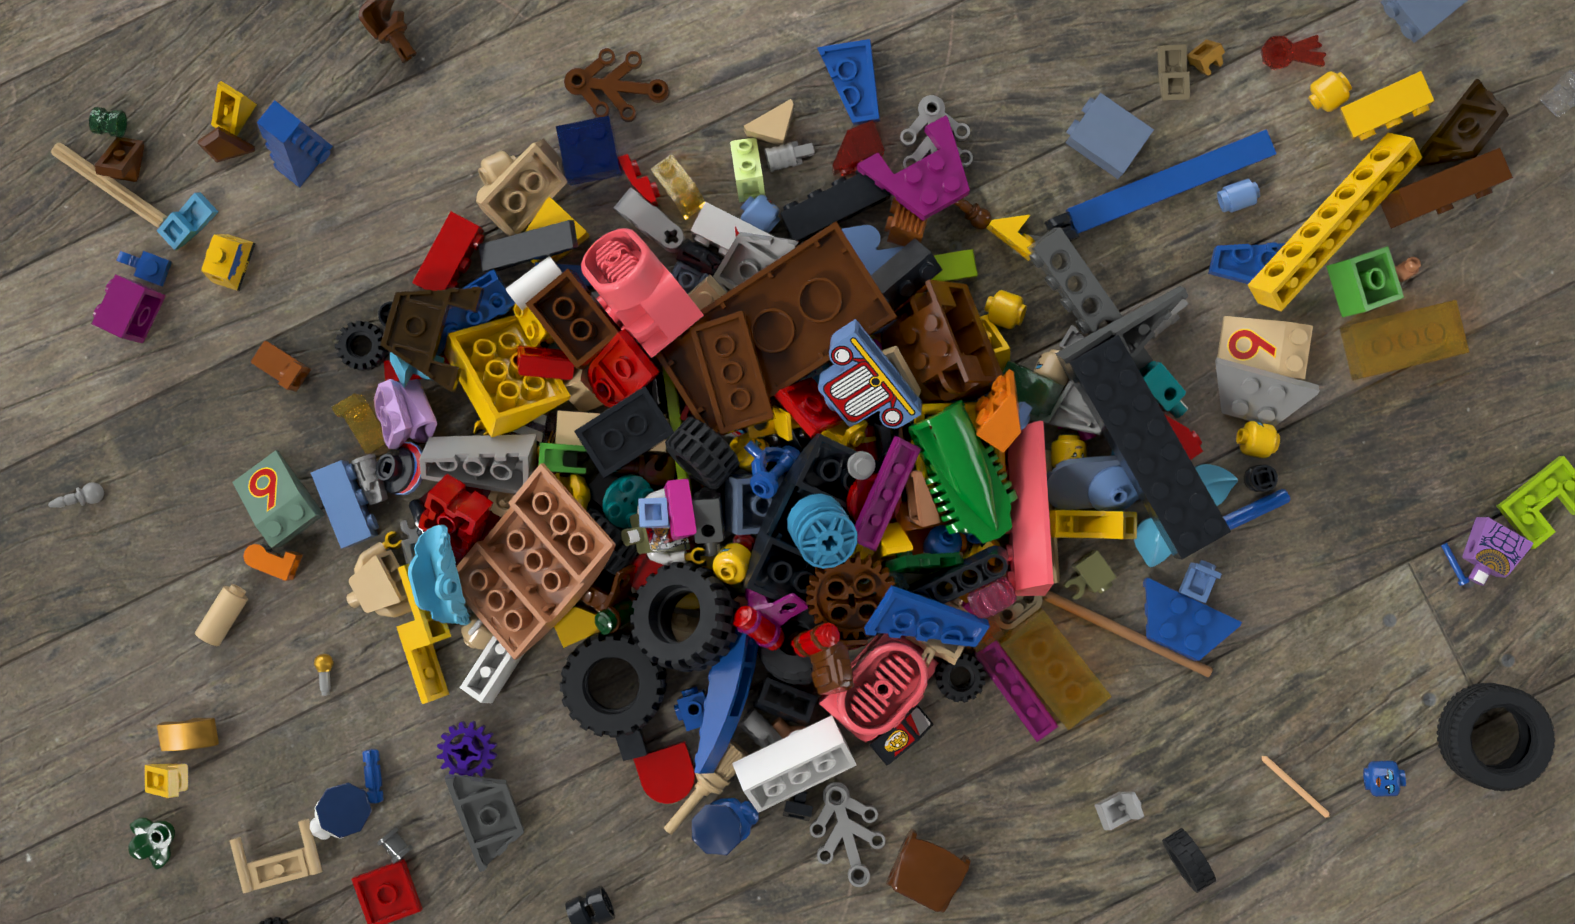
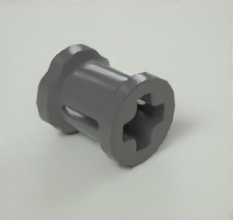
(394, 845)

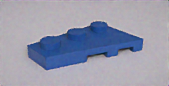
(854, 78)
(1242, 261)

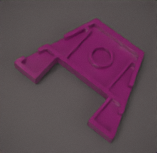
(930, 182)

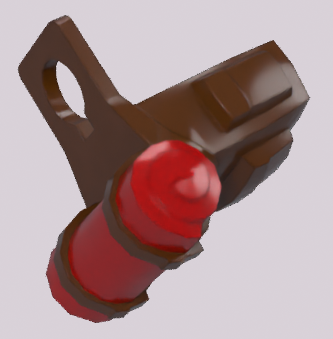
(828, 656)

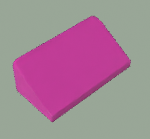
(680, 509)

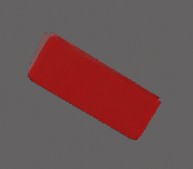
(544, 363)

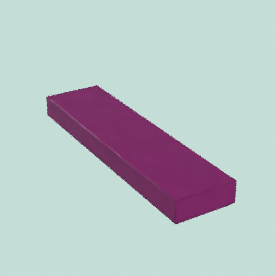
(886, 492)
(1016, 690)

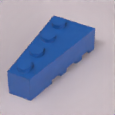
(292, 144)

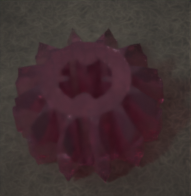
(992, 598)

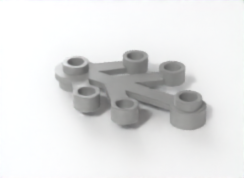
(926, 117)
(846, 828)

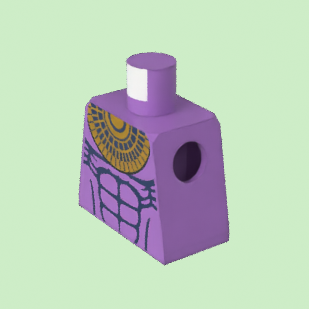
(1493, 550)

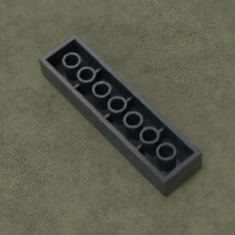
(1147, 448)

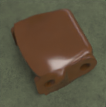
(927, 872)

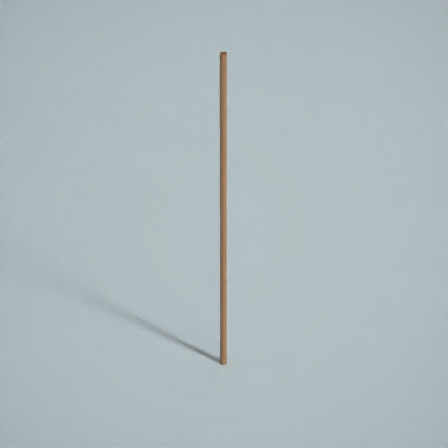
(1114, 627)

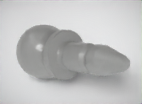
(90, 493)

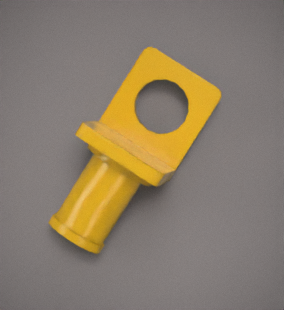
(781, 426)

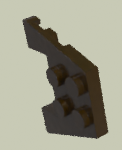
(417, 327)

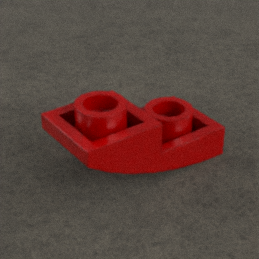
(641, 185)

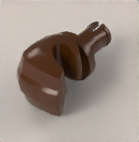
(386, 29)
(645, 468)

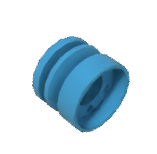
(822, 531)

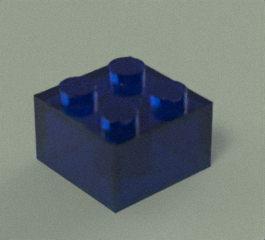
(589, 150)

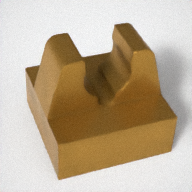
(1205, 54)

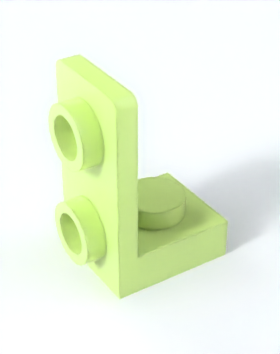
(747, 168)

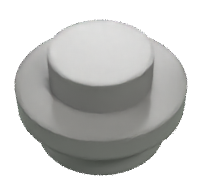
(861, 465)

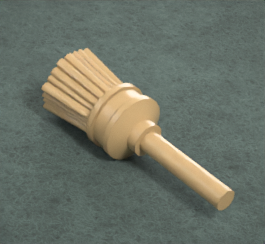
(708, 784)

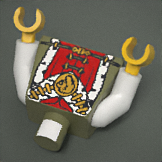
(658, 541)

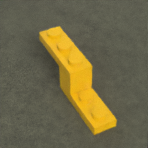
(417, 641)

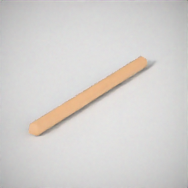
(1295, 786)

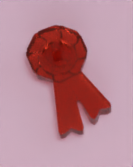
(1280, 52)

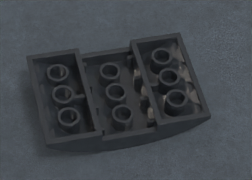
(775, 561)

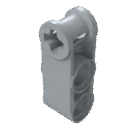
(649, 220)

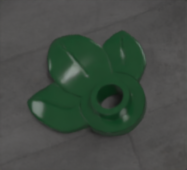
(149, 843)

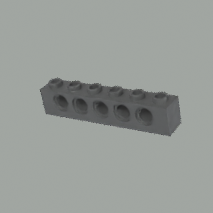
(1072, 264)

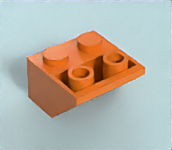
(999, 413)

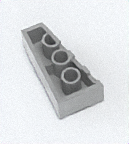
(481, 461)

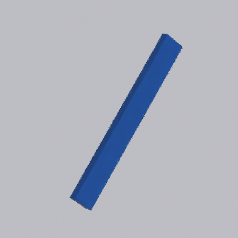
(1172, 181)

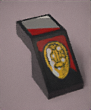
(901, 738)

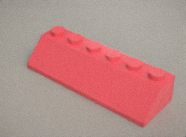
(1030, 532)

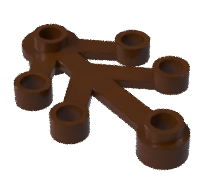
(612, 84)

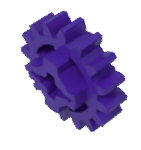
(455, 748)

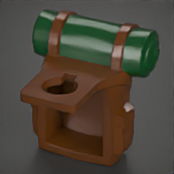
(612, 599)

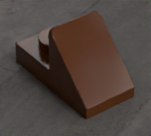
(121, 160)

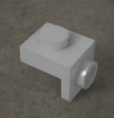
(1119, 809)

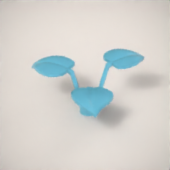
(1149, 540)

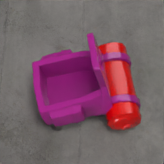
(765, 617)

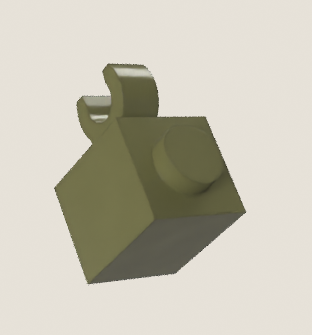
(1091, 572)

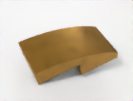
(187, 734)

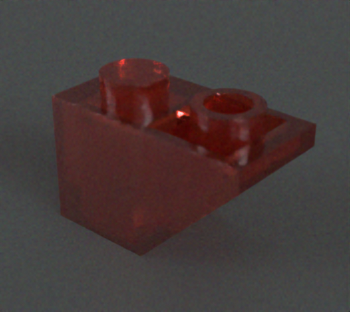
(857, 146)

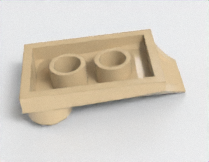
(523, 188)

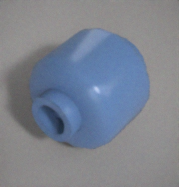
(760, 213)

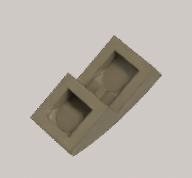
(1173, 73)

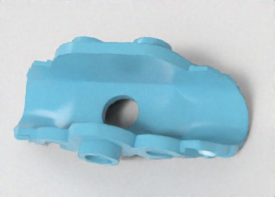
(436, 578)

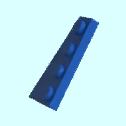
(924, 619)

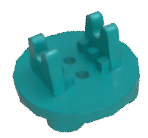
(629, 487)

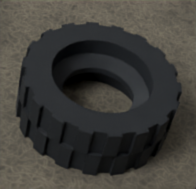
(1189, 860)

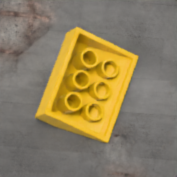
(491, 376)

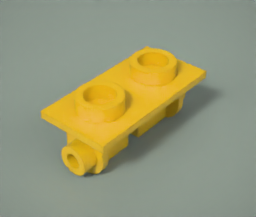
(533, 328)

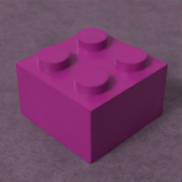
(128, 309)

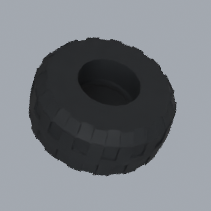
(785, 667)

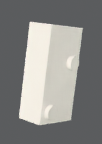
(794, 764)

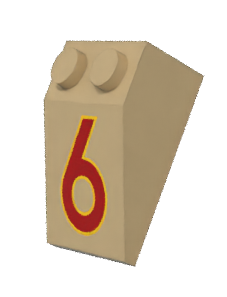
(1266, 345)

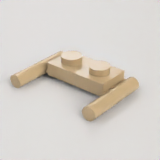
(279, 867)

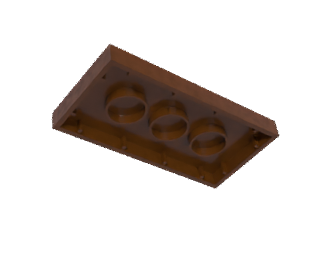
(790, 315)

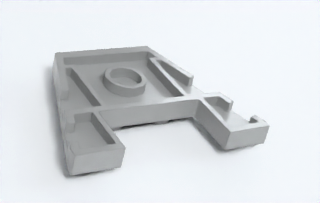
(1070, 408)

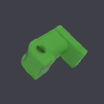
(561, 457)

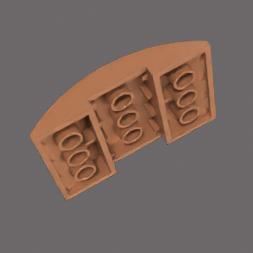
(533, 563)

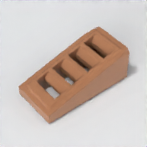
(919, 500)

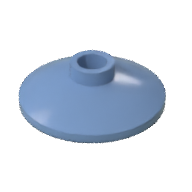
(1106, 485)

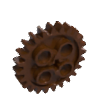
(853, 618)

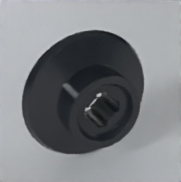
(396, 469)

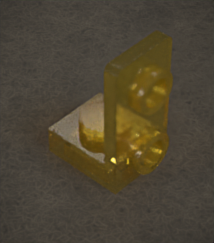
(678, 186)
(361, 422)

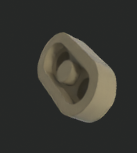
(1020, 611)

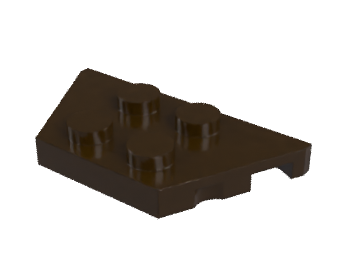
(1465, 127)

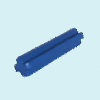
(1257, 508)

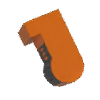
(273, 563)

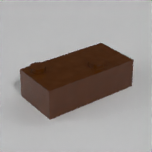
(1446, 187)

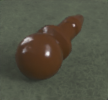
(979, 217)

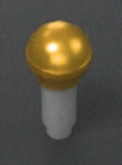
(323, 664)

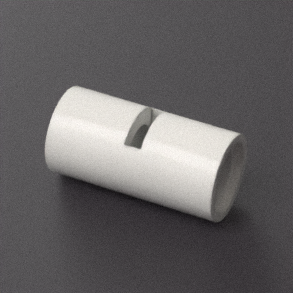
(533, 282)

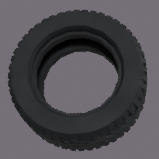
(1533, 746)

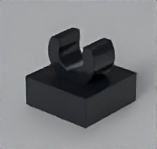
(798, 808)

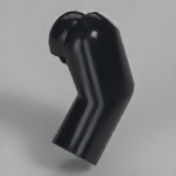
(417, 508)

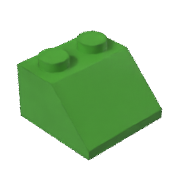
(1365, 282)

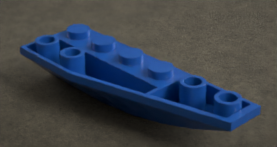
(725, 701)

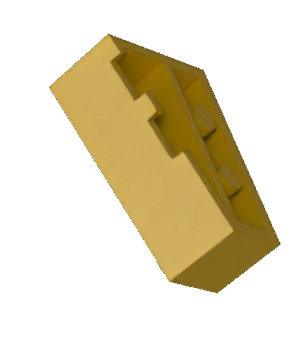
(1387, 106)

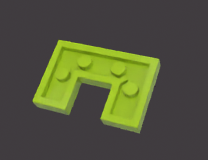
(1524, 504)

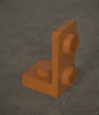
(281, 366)

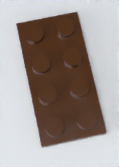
(732, 373)

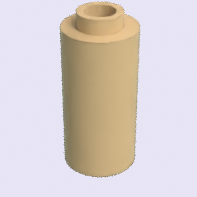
(222, 615)

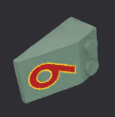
(277, 500)

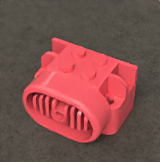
(638, 290)
(872, 710)

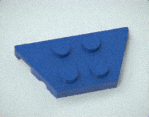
(1184, 622)

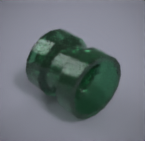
(109, 122)

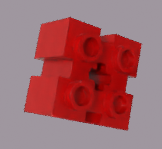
(457, 509)

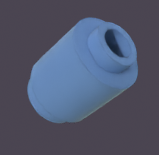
(1238, 195)

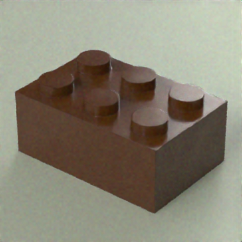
(573, 318)

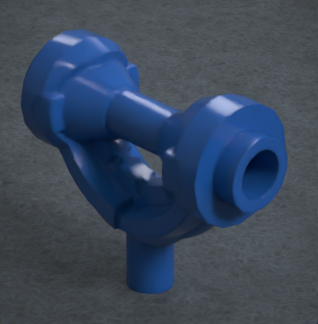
(765, 483)

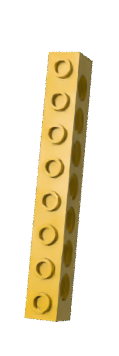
(1335, 221)

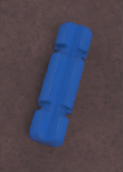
(373, 775)

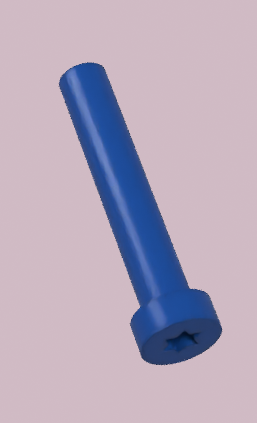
(1462, 579)

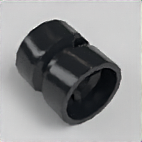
(580, 912)

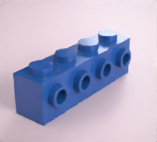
(493, 303)

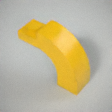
(1093, 524)

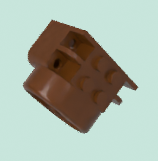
(944, 344)

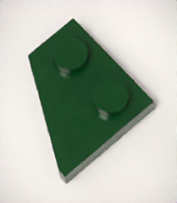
(924, 562)

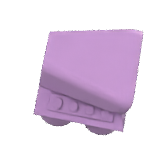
(404, 413)

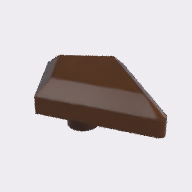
(224, 145)

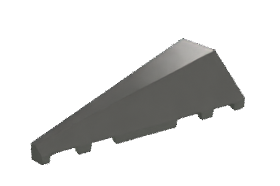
(1134, 328)

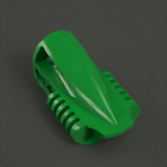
(964, 475)

